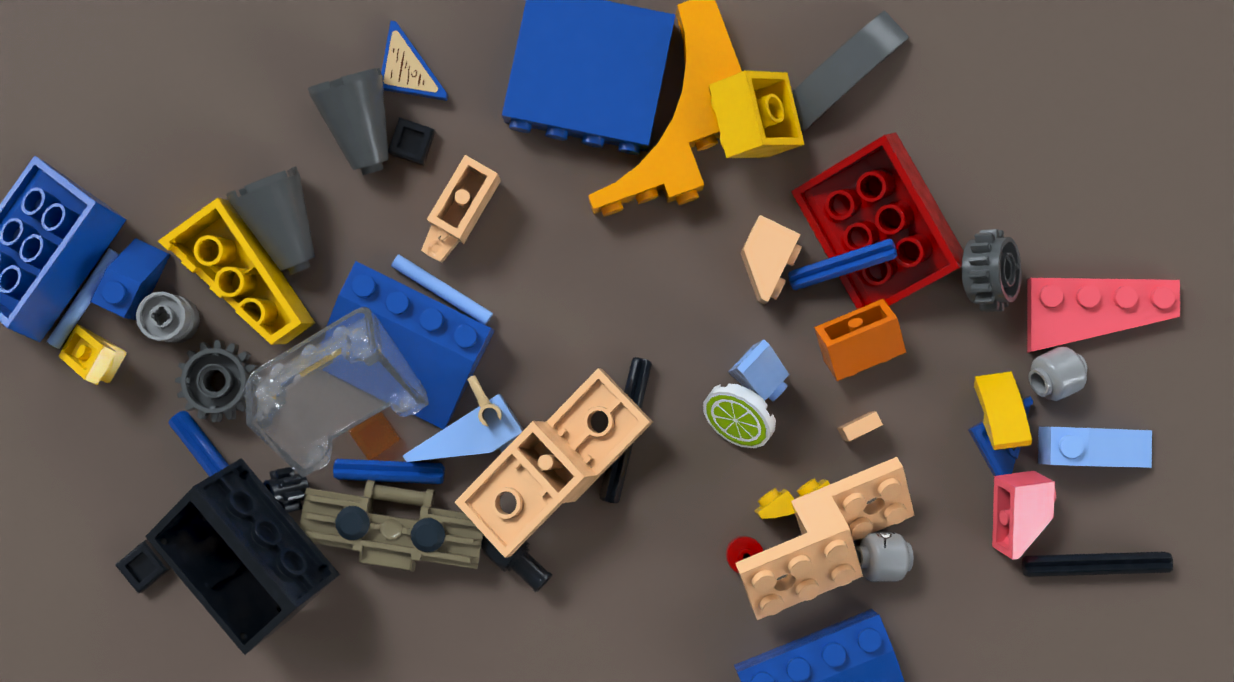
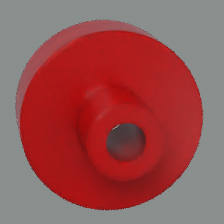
(739, 547)

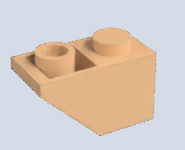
(766, 255)

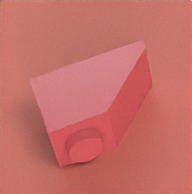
(1021, 510)

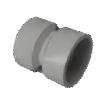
(167, 317)

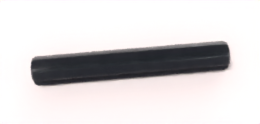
(635, 389)
(1097, 564)

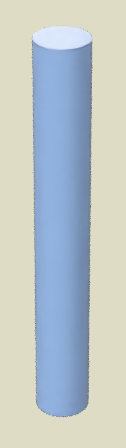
(441, 289)
(81, 302)

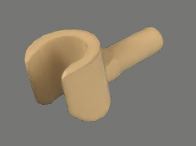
(483, 400)

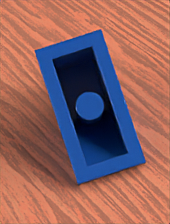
(130, 278)

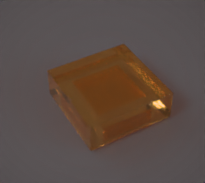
(374, 435)

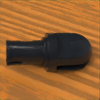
(521, 562)

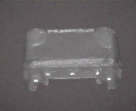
(328, 388)

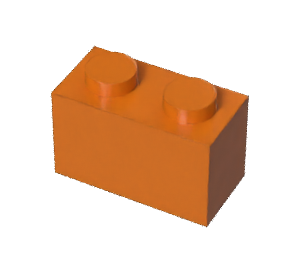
(860, 339)

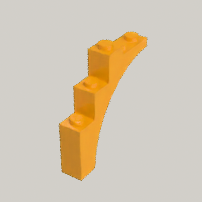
(671, 162)

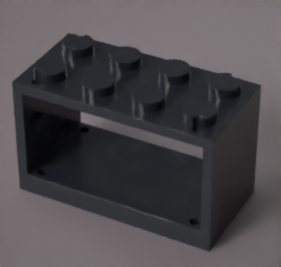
(241, 555)

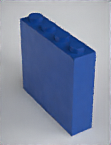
(589, 72)

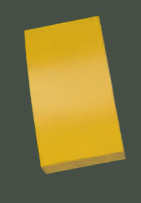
(1003, 410)
(779, 504)

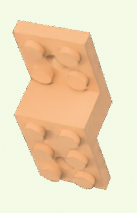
(553, 462)
(826, 551)

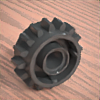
(991, 270)
(197, 380)

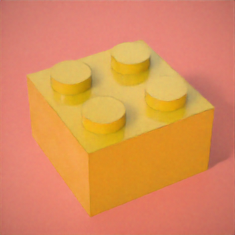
(756, 114)

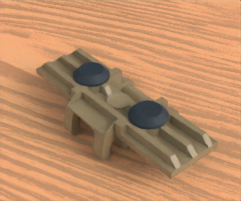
(388, 540)

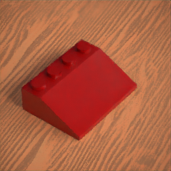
(876, 199)

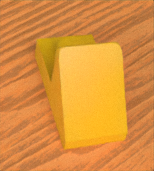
(92, 355)

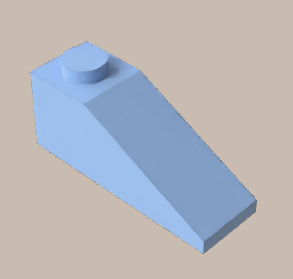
(761, 371)
(470, 436)
(1094, 447)

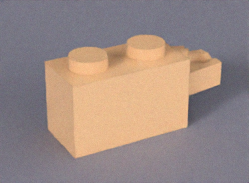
(459, 207)

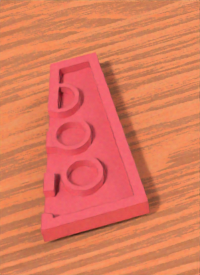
(1087, 308)

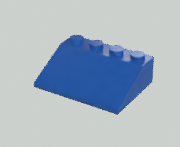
(48, 246)
(432, 337)
(842, 652)

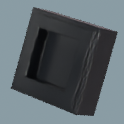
(411, 141)
(143, 566)

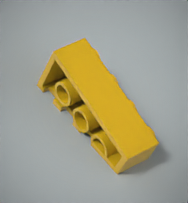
(239, 270)

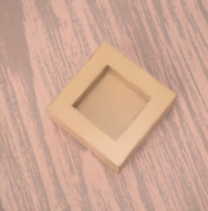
(860, 426)

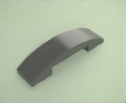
(846, 68)

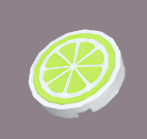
(739, 415)

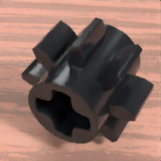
(287, 488)

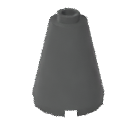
(356, 117)
(278, 218)

